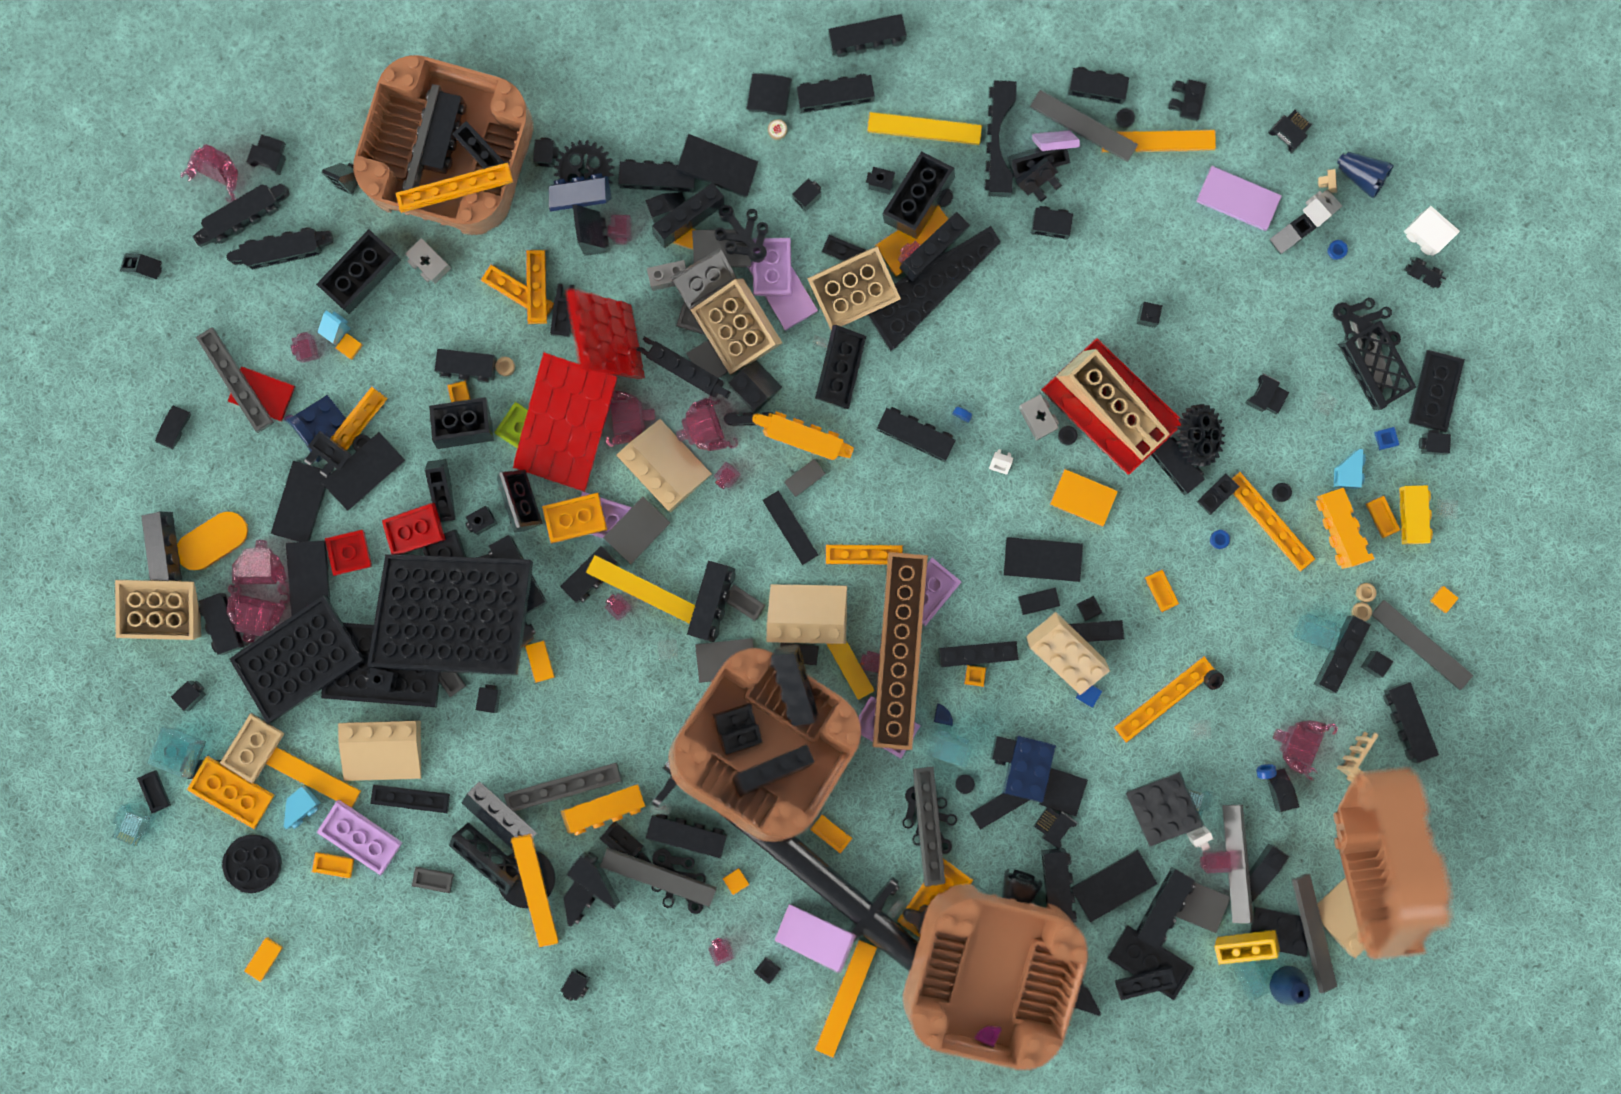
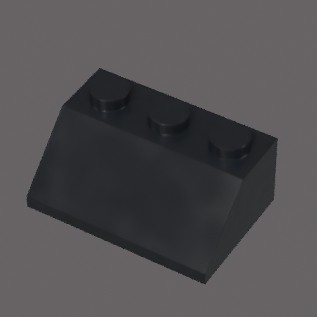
(461, 423)
(519, 500)

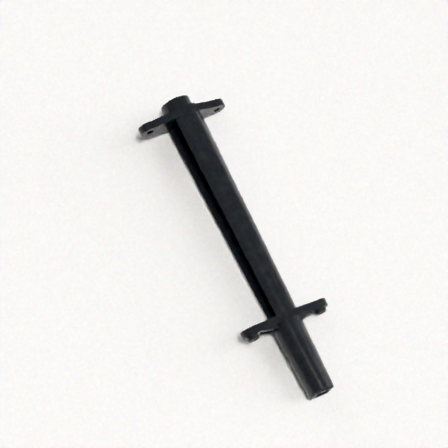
(823, 879)

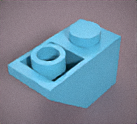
(333, 327)
(1349, 472)
(299, 805)

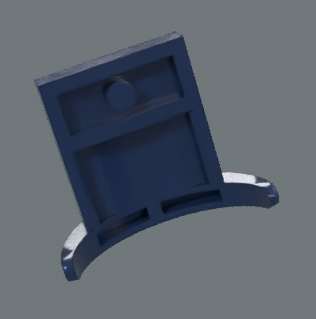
(319, 416)

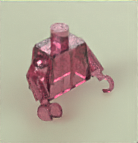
(213, 165)
(627, 417)
(703, 427)
(258, 566)
(252, 614)
(1301, 744)

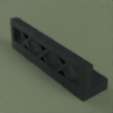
(481, 862)

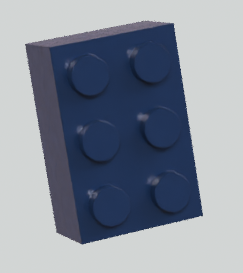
(1029, 769)

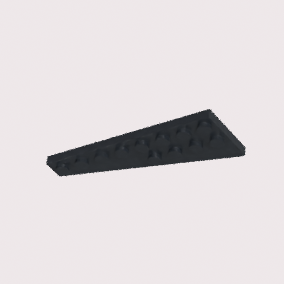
(930, 288)

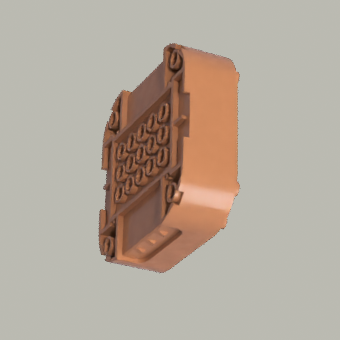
(390, 131)
(790, 803)
(1391, 863)
(994, 966)

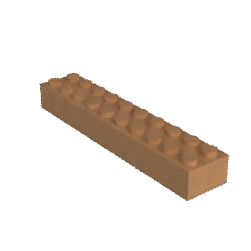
(899, 651)

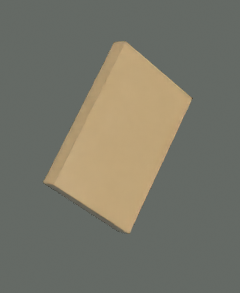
(252, 748)

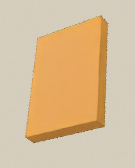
(1083, 497)
(574, 518)

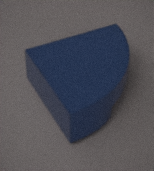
(943, 715)

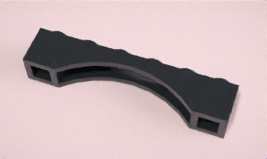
(1000, 177)

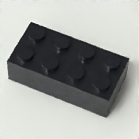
(919, 195)
(358, 271)

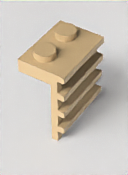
(1352, 763)

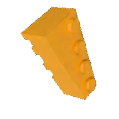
(1343, 529)
(602, 809)

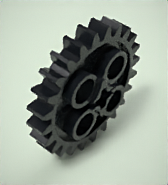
(567, 169)
(1200, 435)

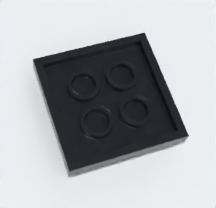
(1165, 809)

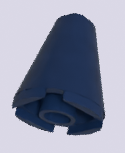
(1365, 171)
(1290, 986)

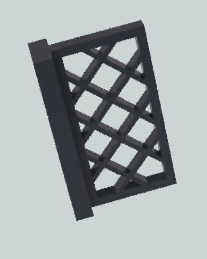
(1361, 369)

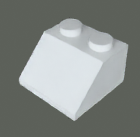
(1431, 231)

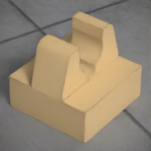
(1329, 181)

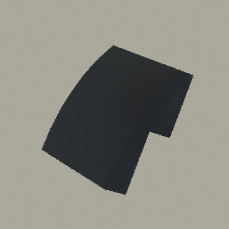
(769, 94)
(737, 728)

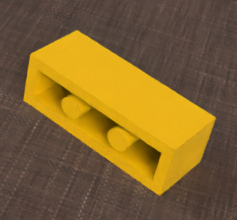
(1415, 515)
(1247, 947)

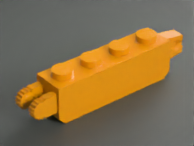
(803, 437)

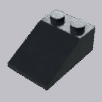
(590, 230)
(592, 877)

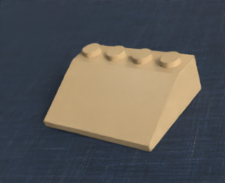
(854, 288)
(736, 326)
(664, 465)
(157, 610)
(807, 614)
(380, 750)
(1340, 920)

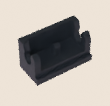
(620, 840)

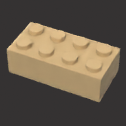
(1067, 653)

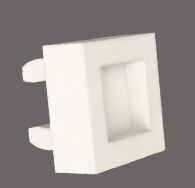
(1001, 463)
(1200, 838)

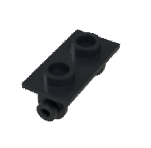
(1432, 276)

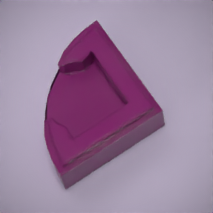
(989, 1035)

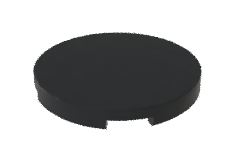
(252, 863)
(517, 895)

